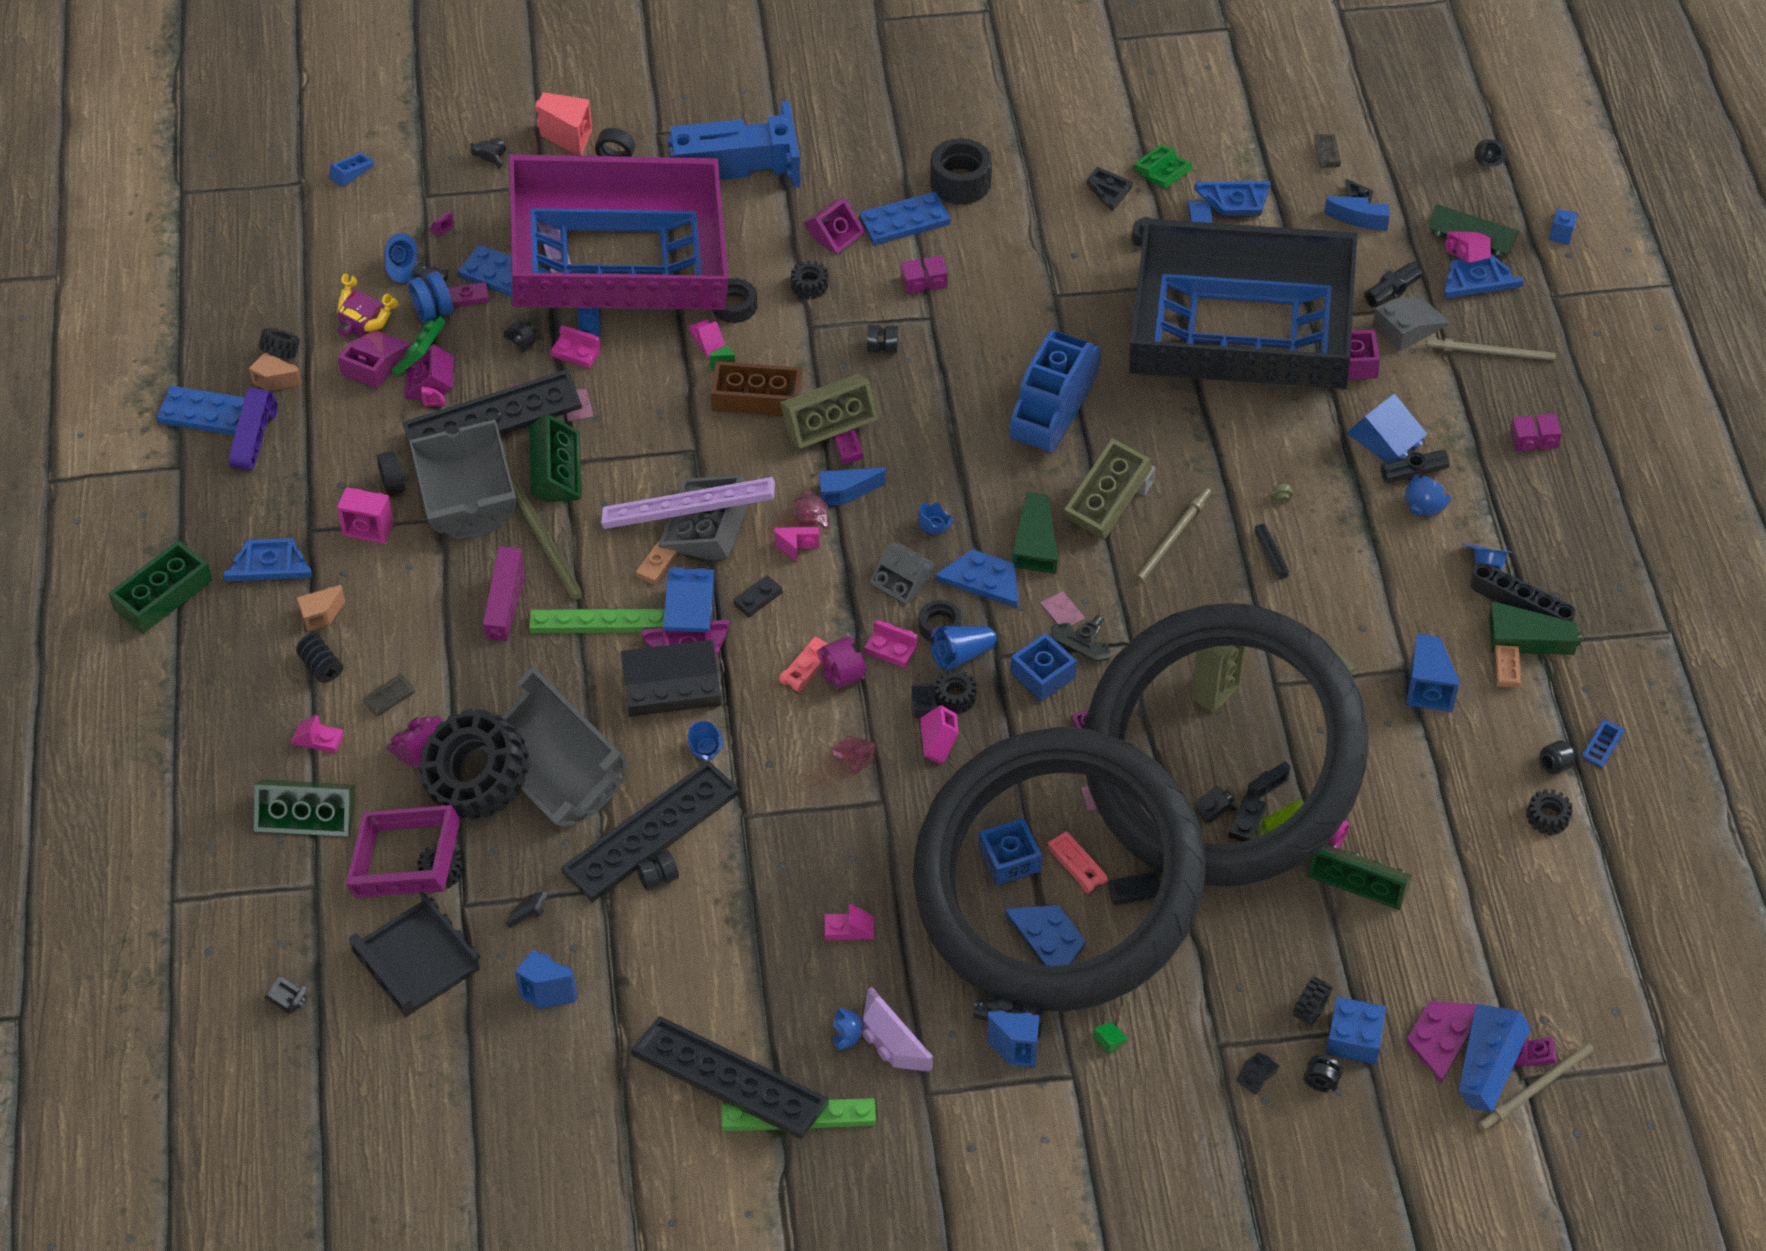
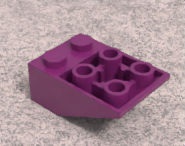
(371, 358)

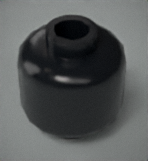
(1557, 757)

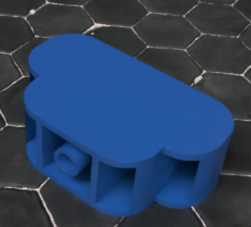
(1054, 390)

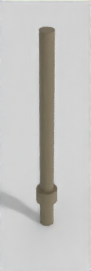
(1449, 345)
(1195, 506)
(1501, 1112)

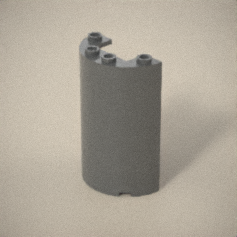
(569, 760)

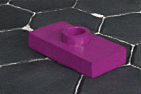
(469, 294)
(848, 447)

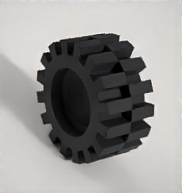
(811, 288)
(279, 343)
(955, 680)
(1545, 822)
(427, 860)
(1312, 1000)

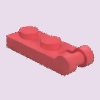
(804, 666)
(1077, 862)

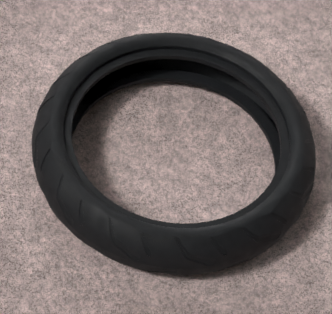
(1344, 717)
(1035, 755)

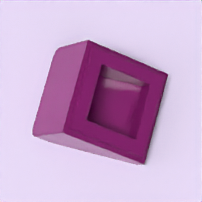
(442, 224)

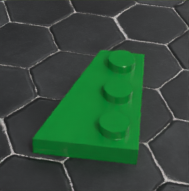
(420, 345)

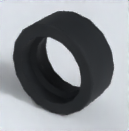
(616, 136)
(390, 472)
(937, 607)

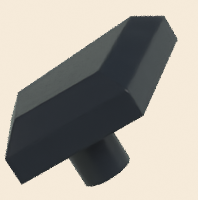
(1356, 190)
(528, 906)

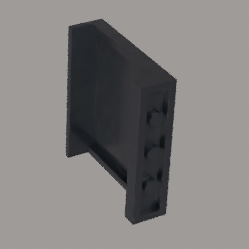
(416, 956)

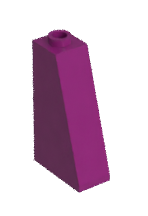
(504, 593)

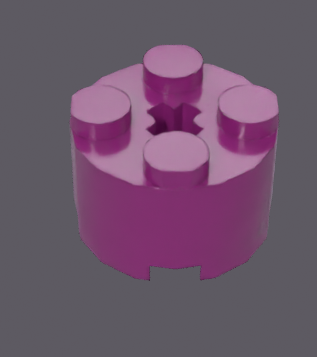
(841, 663)

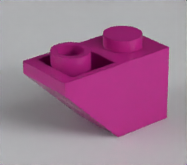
(1468, 245)
(939, 733)

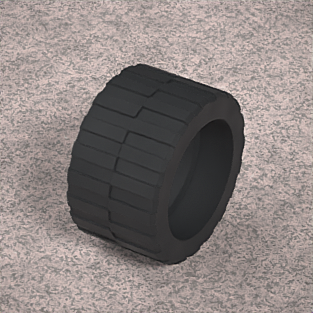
(960, 154)

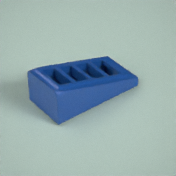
(349, 168)
(1611, 729)

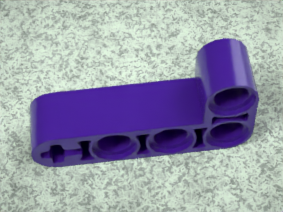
(256, 410)

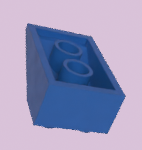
(689, 600)

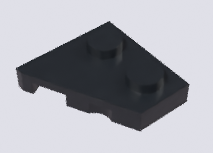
(1109, 187)

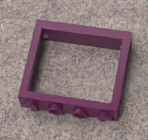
(404, 882)

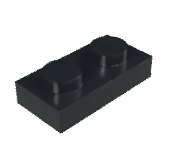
(757, 596)
(1247, 819)

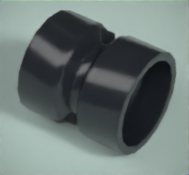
(890, 341)
(657, 870)

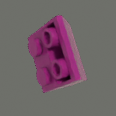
(409, 744)

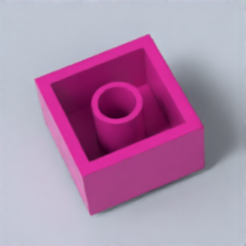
(365, 515)

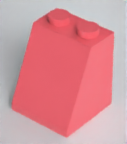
(564, 121)

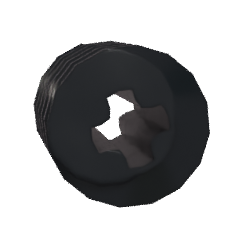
(318, 658)

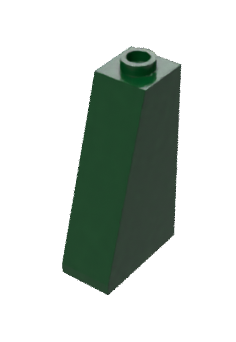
(1035, 539)
(1531, 631)

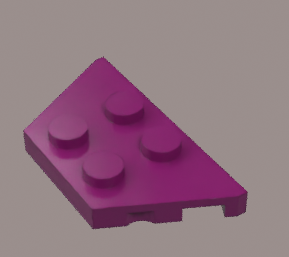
(659, 637)
(1441, 1034)

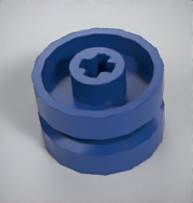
(430, 296)

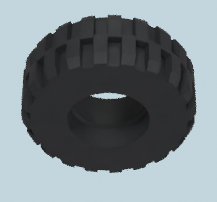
(449, 747)

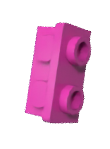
(576, 347)
(891, 644)

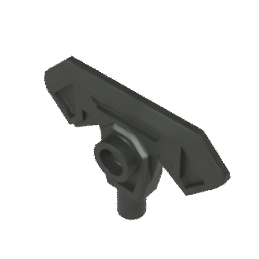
(1083, 639)

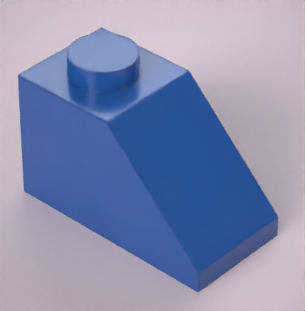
(1563, 226)

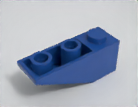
(846, 485)

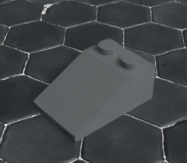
(1407, 321)

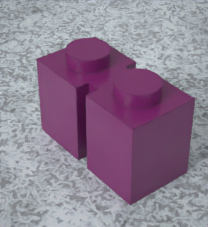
(917, 279)
(1527, 436)

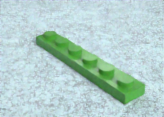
(596, 620)
(837, 1114)

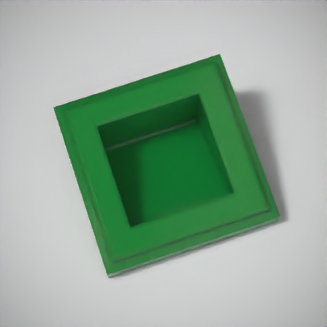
(722, 354)
(1109, 1037)

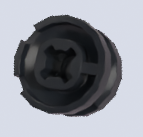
(1323, 1073)

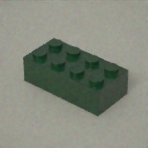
(160, 586)

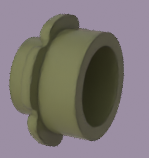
(1282, 493)

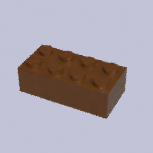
(754, 387)

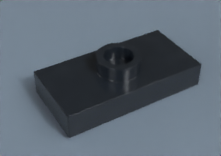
(1269, 781)
(1134, 888)

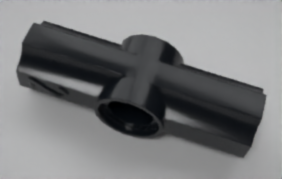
(1393, 284)
(1414, 464)

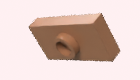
(656, 564)
(1507, 666)

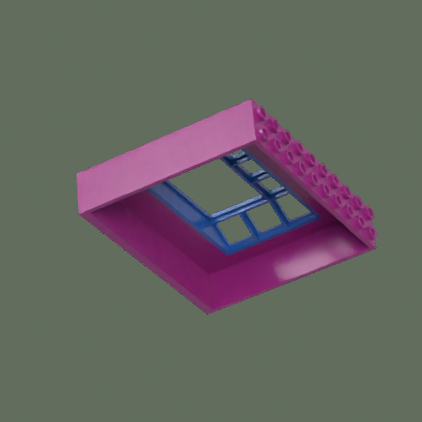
(616, 196)

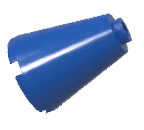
(960, 644)

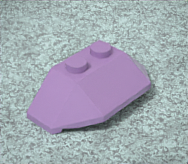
(892, 1036)

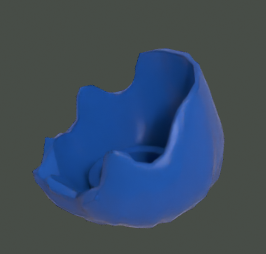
(933, 519)
(704, 740)
(849, 1028)

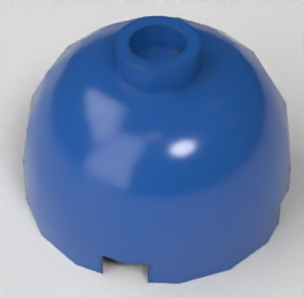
(1426, 497)

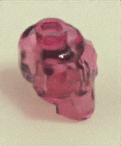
(811, 510)

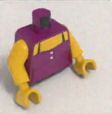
(360, 312)

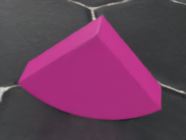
(432, 397)

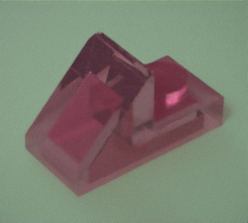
(856, 751)

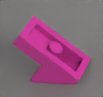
(707, 336)
(791, 538)
(316, 736)
(851, 926)

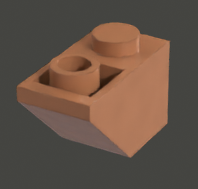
(274, 373)
(321, 607)

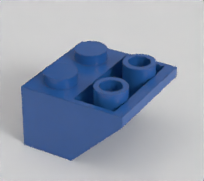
(545, 981)
(1014, 1036)

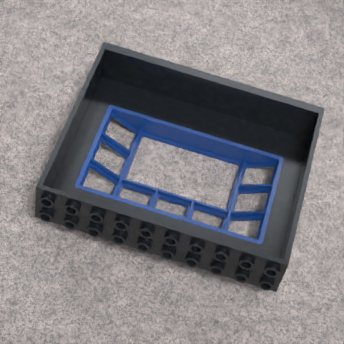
(1244, 266)

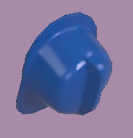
(400, 257)
(1489, 556)

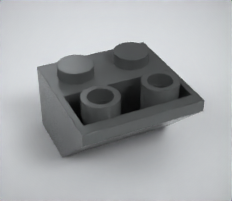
(902, 572)

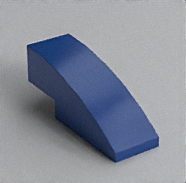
(1358, 212)

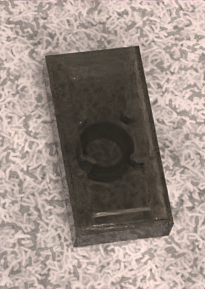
(1327, 150)
(388, 695)

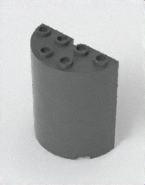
(464, 480)

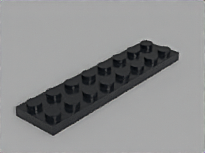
(510, 407)
(650, 830)
(730, 1077)

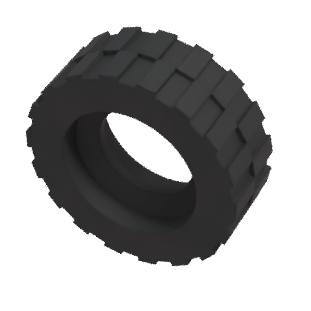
(740, 312)

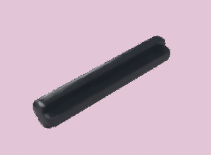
(1271, 551)

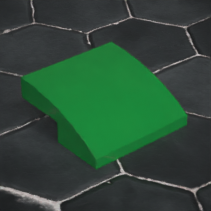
(1163, 166)

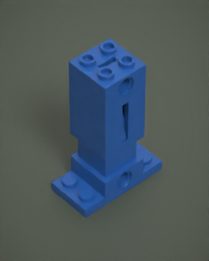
(742, 146)

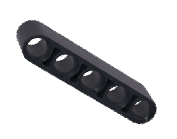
(1517, 593)

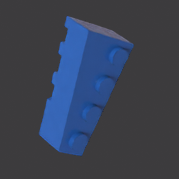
(1491, 1053)

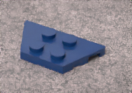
(1235, 197)
(1479, 277)
(268, 560)
(982, 576)
(1047, 933)

